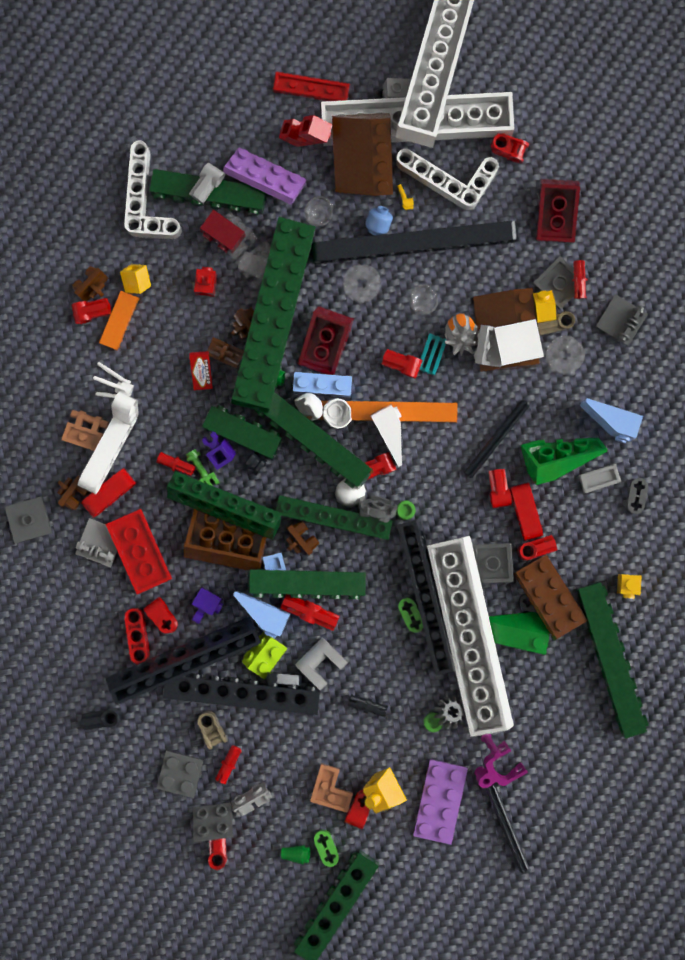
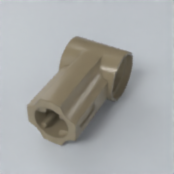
(555, 325)

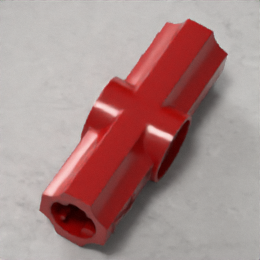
(310, 612)

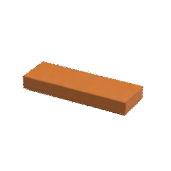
(119, 320)

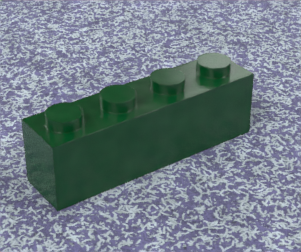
(242, 432)

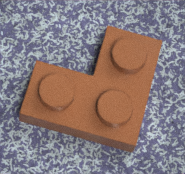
(326, 793)

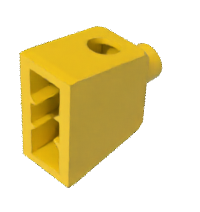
(383, 791)

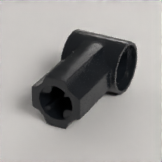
(100, 719)

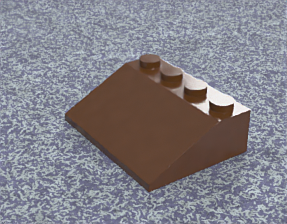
(363, 154)
(505, 309)
(223, 543)

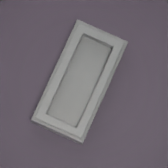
(599, 478)

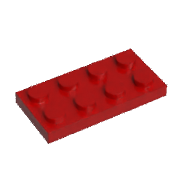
(139, 551)

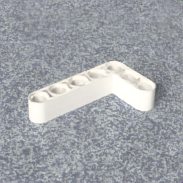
(447, 180)
(141, 197)
(124, 417)

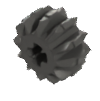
(447, 705)

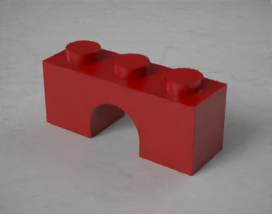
(308, 132)

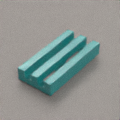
(437, 339)

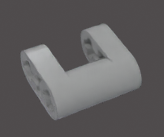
(314, 657)

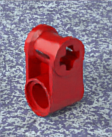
(511, 147)
(159, 613)
(357, 812)

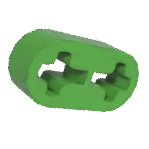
(415, 612)
(322, 850)

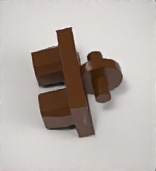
(92, 285)
(242, 322)
(225, 352)
(68, 498)
(308, 545)

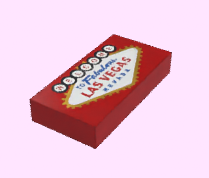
(201, 370)

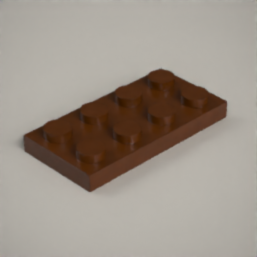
(550, 597)

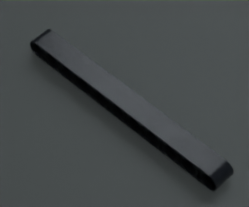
(414, 242)

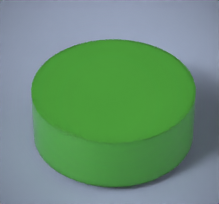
(405, 510)
(431, 723)

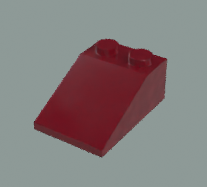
(558, 210)
(325, 340)

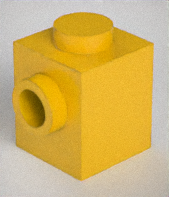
(544, 306)
(629, 585)

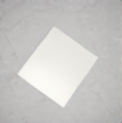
(518, 342)

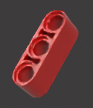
(108, 493)
(526, 511)
(139, 626)

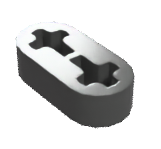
(632, 495)

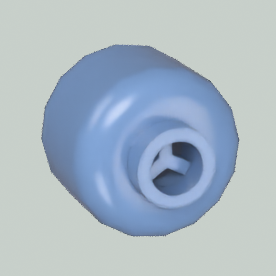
(378, 221)

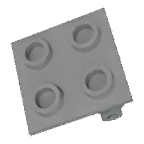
(97, 544)

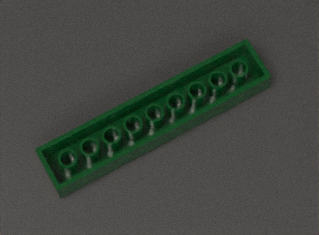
(273, 315)

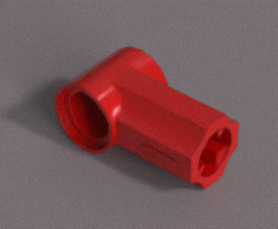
(86, 311)
(405, 364)
(381, 465)
(499, 494)
(538, 547)
(217, 847)

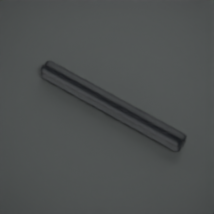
(496, 439)
(507, 828)

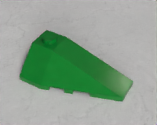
(552, 460)
(520, 631)

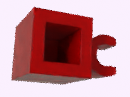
(205, 282)

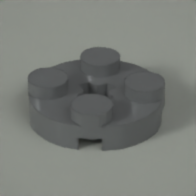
(377, 507)

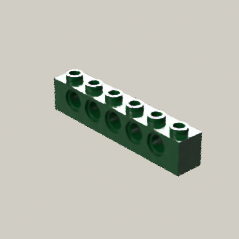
(223, 505)
(333, 517)
(312, 951)

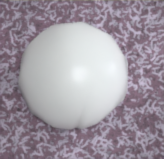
(309, 405)
(337, 413)
(347, 496)

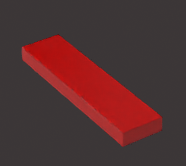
(310, 87)

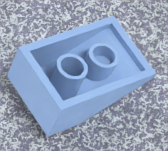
(615, 421)
(266, 615)

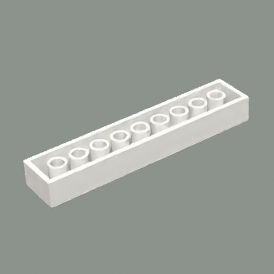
(434, 71)
(462, 116)
(470, 636)

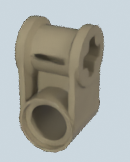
(211, 731)

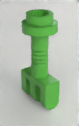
(205, 477)

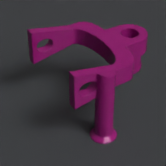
(488, 775)

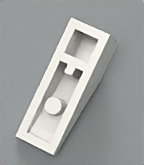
(389, 426)

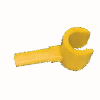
(406, 202)

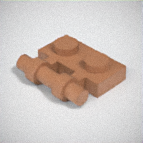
(83, 436)

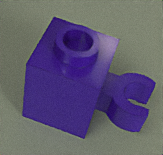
(219, 452)
(207, 603)

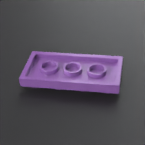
(264, 175)
(440, 801)

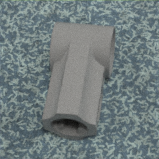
(209, 179)

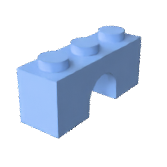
(322, 384)

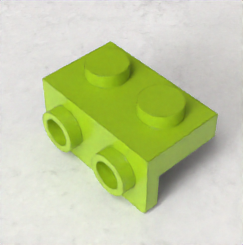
(264, 656)

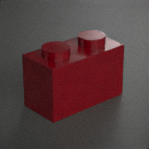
(222, 232)

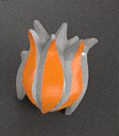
(461, 333)

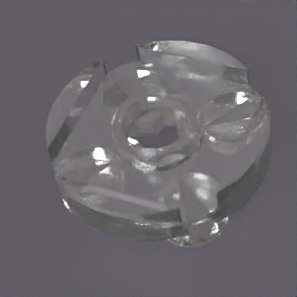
(361, 294)
(571, 346)

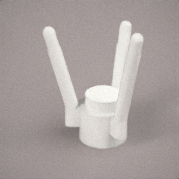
(124, 387)

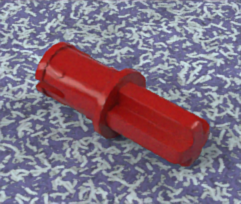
(579, 279)
(175, 464)
(228, 764)

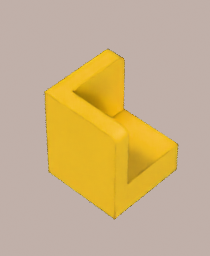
(135, 278)

